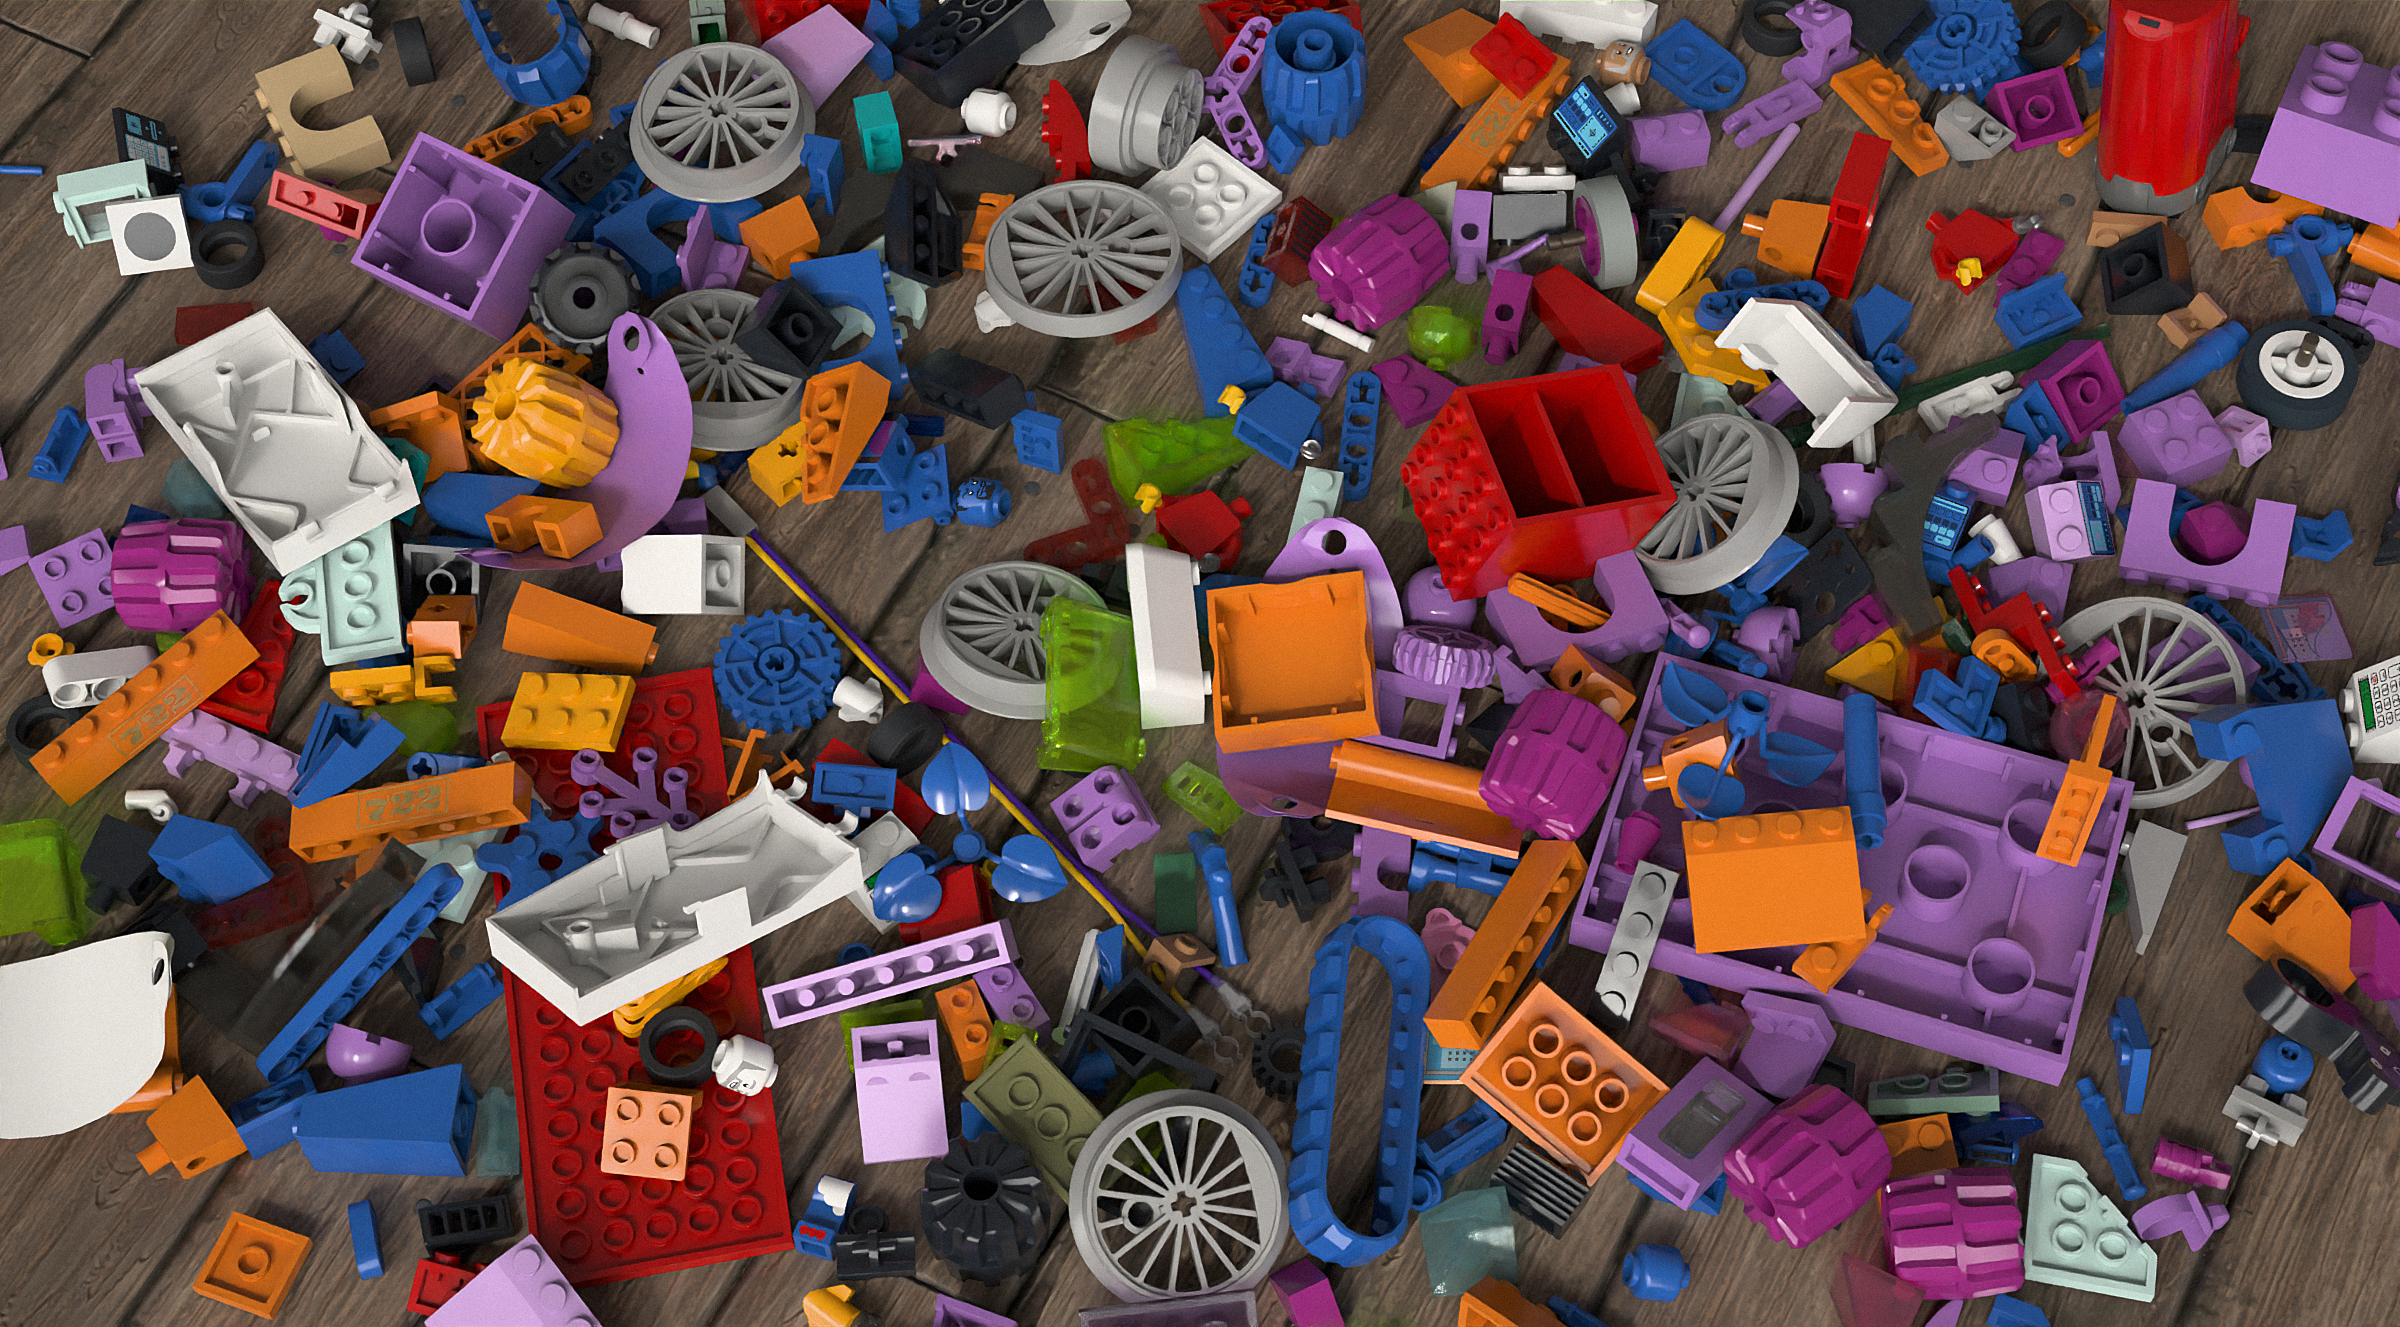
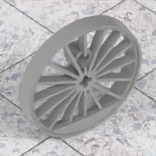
(1082, 259)
(2098, 619)

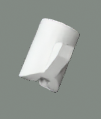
(989, 314)
(859, 700)

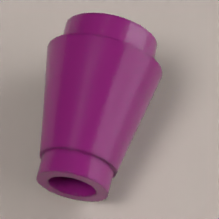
(1638, 838)

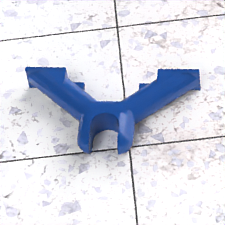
(1218, 880)

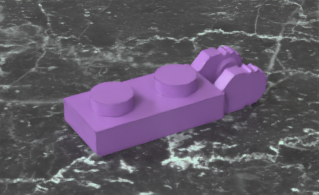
(1772, 112)

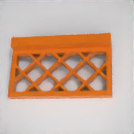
(575, 364)
(2079, 796)

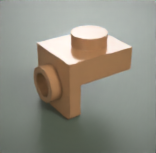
(2190, 323)

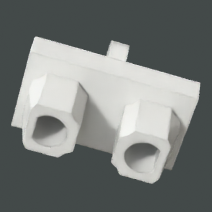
(351, 28)

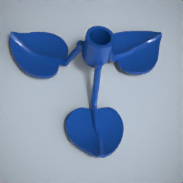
(1772, 566)
(960, 783)
(1710, 793)

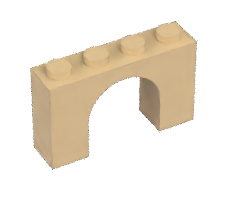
(296, 88)

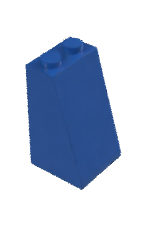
(392, 1125)

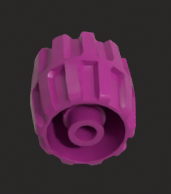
(1380, 262)
(181, 573)
(1553, 764)
(1808, 1164)
(1954, 1232)

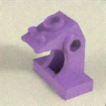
(1827, 42)
(2094, 465)

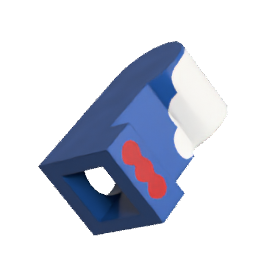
(826, 1217)

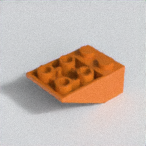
(2299, 919)

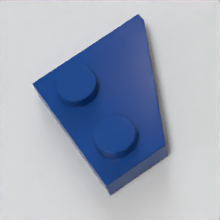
(2131, 1053)

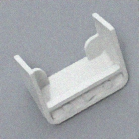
(1813, 365)
(1166, 636)

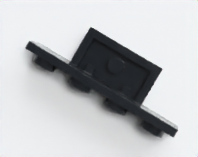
(601, 164)

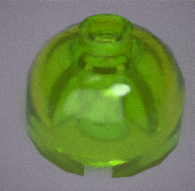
(1441, 337)

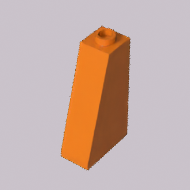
(577, 632)

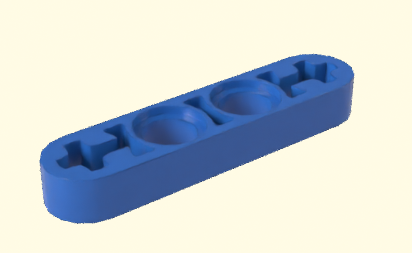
(1726, 302)
(1359, 435)
(2285, 681)

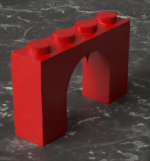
(1853, 213)

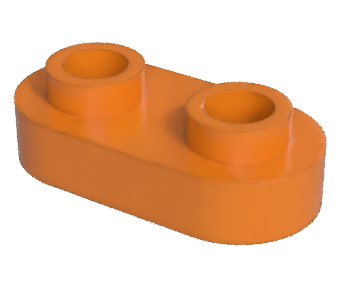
(2004, 656)

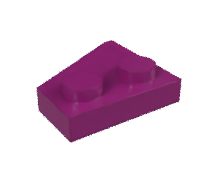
(1412, 389)

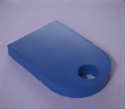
(1693, 65)

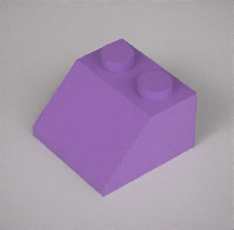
(1668, 139)
(1991, 467)
(2039, 576)

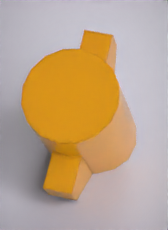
(830, 1307)

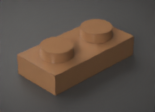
(2111, 227)

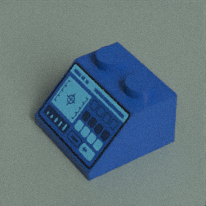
(1947, 519)

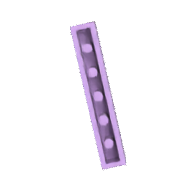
(891, 973)

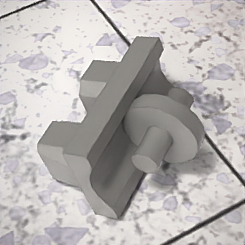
(2264, 1118)

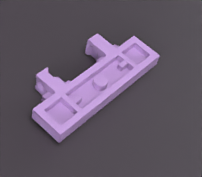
(253, 759)

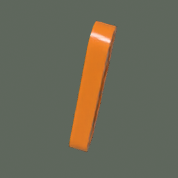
(526, 128)

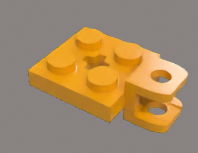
(394, 684)

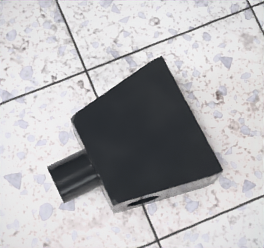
(119, 865)

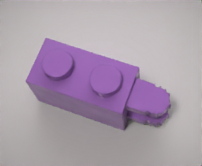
(2373, 309)

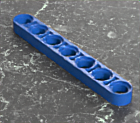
(359, 972)

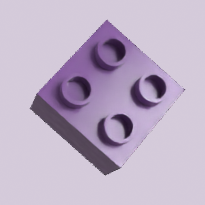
(2337, 135)
(462, 236)

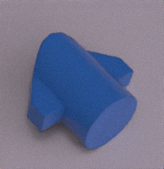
(1892, 365)
(1093, 1072)

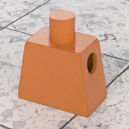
(1790, 235)
(781, 237)
(1598, 683)
(1698, 746)
(191, 1133)

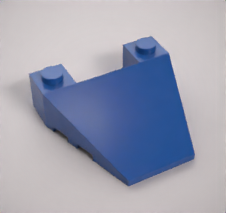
(2296, 768)

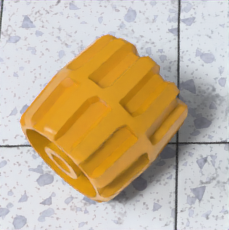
(545, 423)

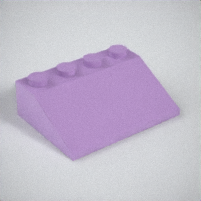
(516, 1291)

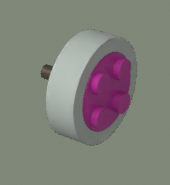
(1602, 232)

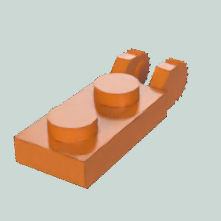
(1828, 962)

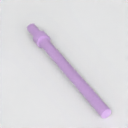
(1757, 177)

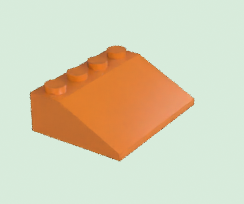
(1773, 879)
(1563, 1081)

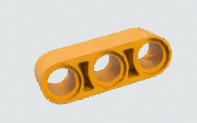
(1681, 264)

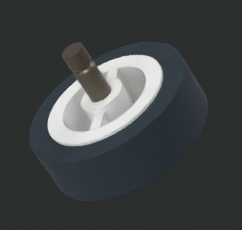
(2297, 374)

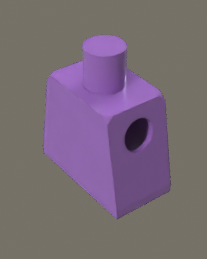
(1470, 234)

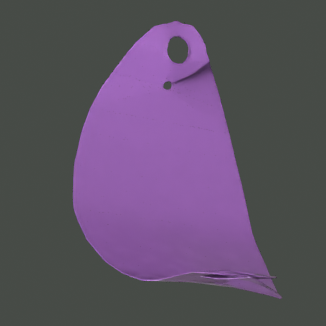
(645, 461)
(1298, 771)

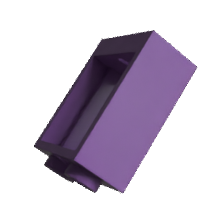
(1419, 689)
(2324, 845)

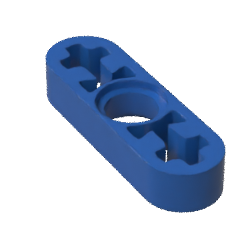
(1251, 270)

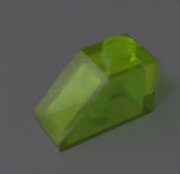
(425, 726)

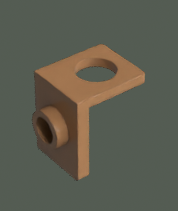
(1175, 954)

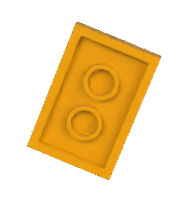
(568, 711)

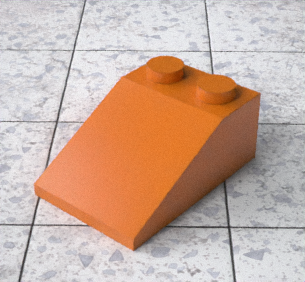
(1445, 53)

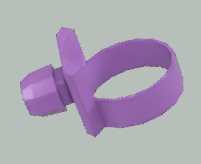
(2180, 1213)

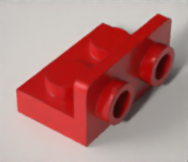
(1514, 56)
(439, 1280)

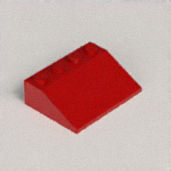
(1227, 18)

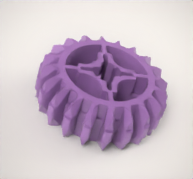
(1444, 656)

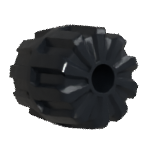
(576, 267)
(985, 1209)

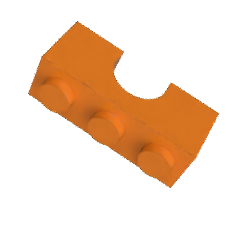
(2239, 220)
(558, 524)

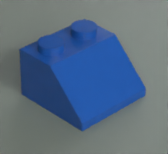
(207, 860)

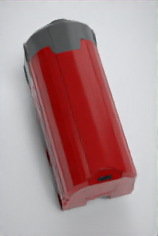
(2167, 102)

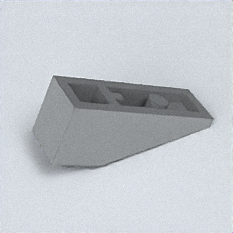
(2147, 875)

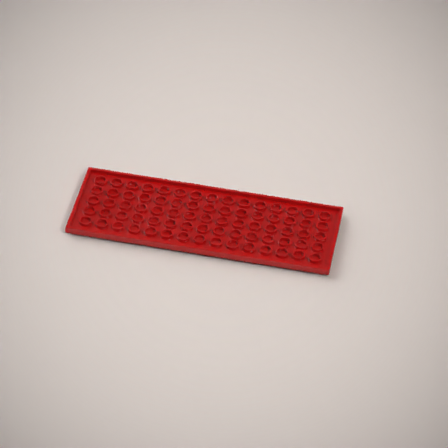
(734, 1190)

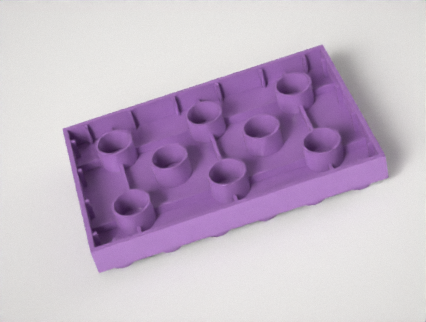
(1982, 933)

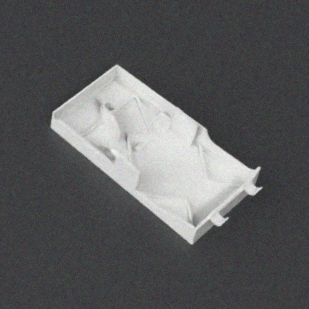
(277, 440)
(675, 901)

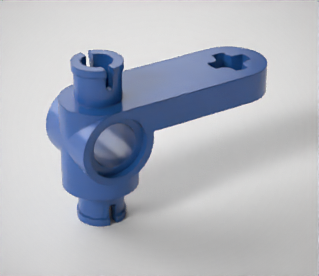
(232, 200)
(2303, 246)

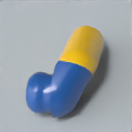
(703, 472)

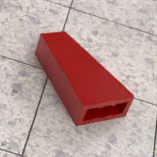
(1592, 324)

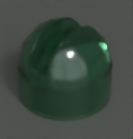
(2122, 900)

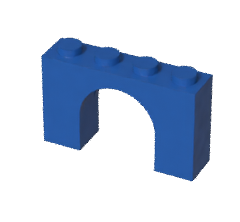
(653, 262)
(859, 283)

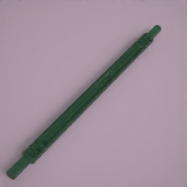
(2012, 361)

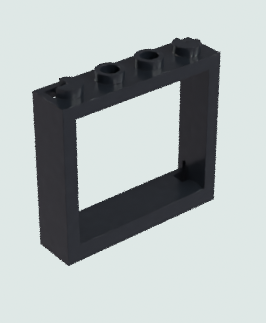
(1078, 1037)

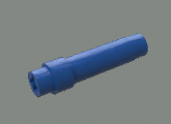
(2208, 354)
(1863, 771)

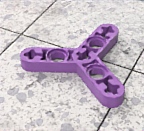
(1236, 85)

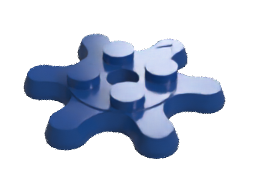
(521, 857)

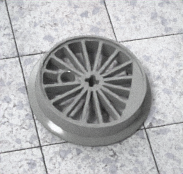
(722, 119)
(723, 365)
(1703, 499)
(998, 626)
(1263, 1167)

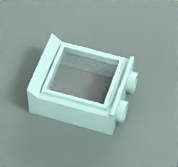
(86, 193)

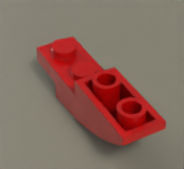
(1065, 135)

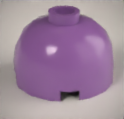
(1851, 490)
(1430, 603)
(1770, 636)
(365, 1056)

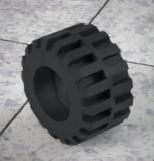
(1810, 513)

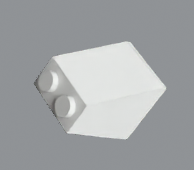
(684, 575)

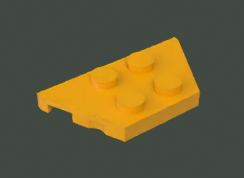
(1697, 344)
(1873, 665)

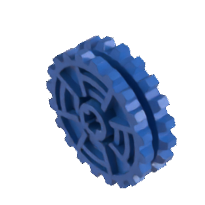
(1965, 44)
(778, 671)

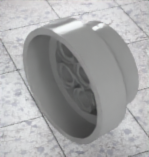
(1144, 108)

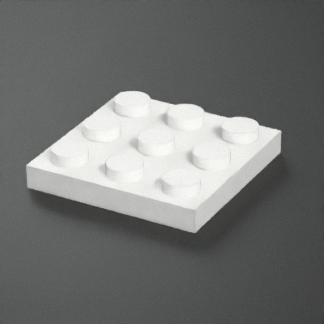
(1211, 198)

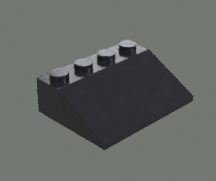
(967, 45)

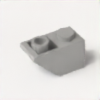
(1970, 131)

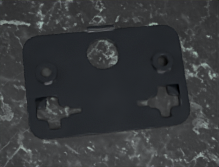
(1817, 576)

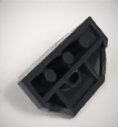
(923, 228)
(421, 962)

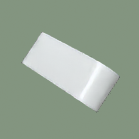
(95, 675)

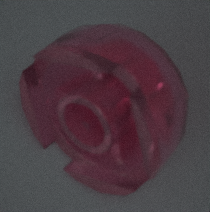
(2074, 720)

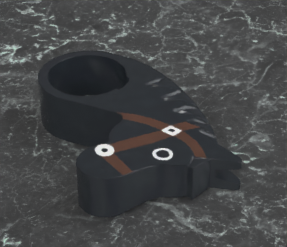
(2327, 1022)

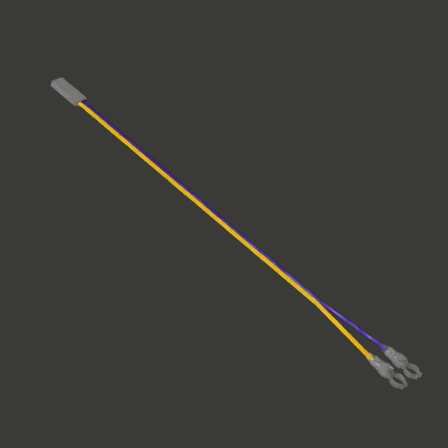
(1238, 1005)

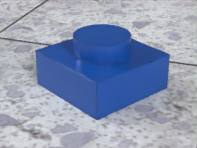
(1284, 148)

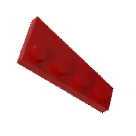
(254, 692)

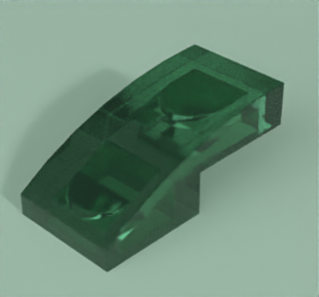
(1175, 893)

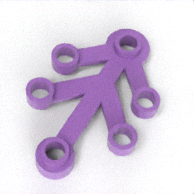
(589, 769)

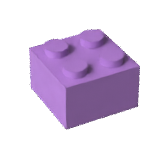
(2175, 441)
(2208, 667)

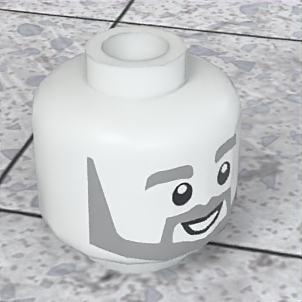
(989, 112)
(744, 1065)

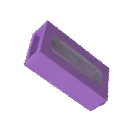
(1690, 1130)

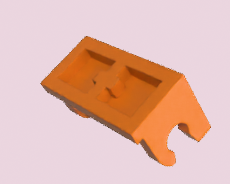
(985, 218)

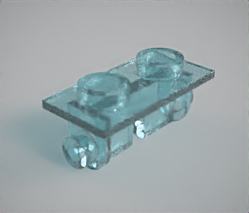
(497, 1135)

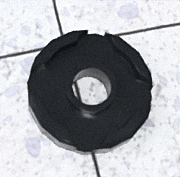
(1326, 844)

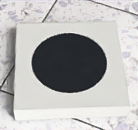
(150, 234)

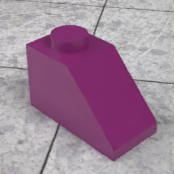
(2375, 951)

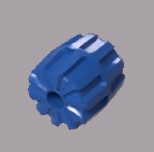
(1314, 75)

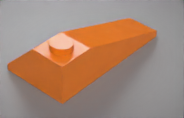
(840, 417)

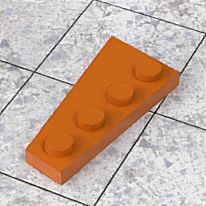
(1886, 108)

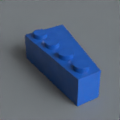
(1217, 341)

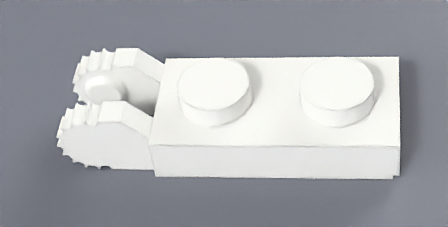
(1967, 399)

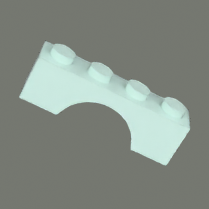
(1318, 498)

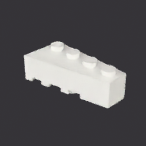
(1587, 20)

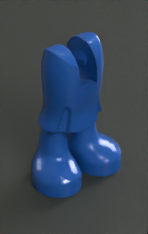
(1473, 868)

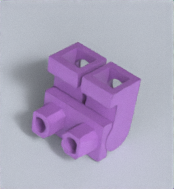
(115, 409)
(1105, 816)

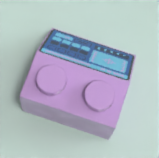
(2070, 522)

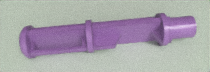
(1684, 624)

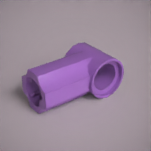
(1773, 403)

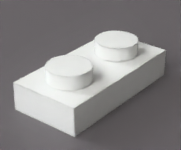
(1521, 179)

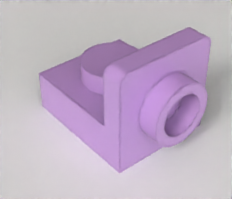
(2246, 433)

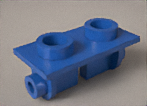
(61, 446)
(461, 1001)

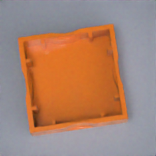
(1293, 662)

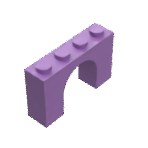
(2251, 575)
(1634, 624)

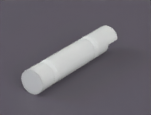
(1340, 331)

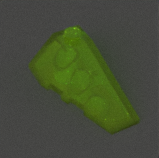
(1169, 453)

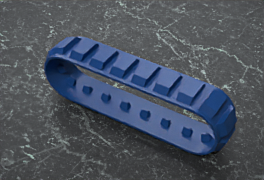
(544, 80)
(1308, 1206)

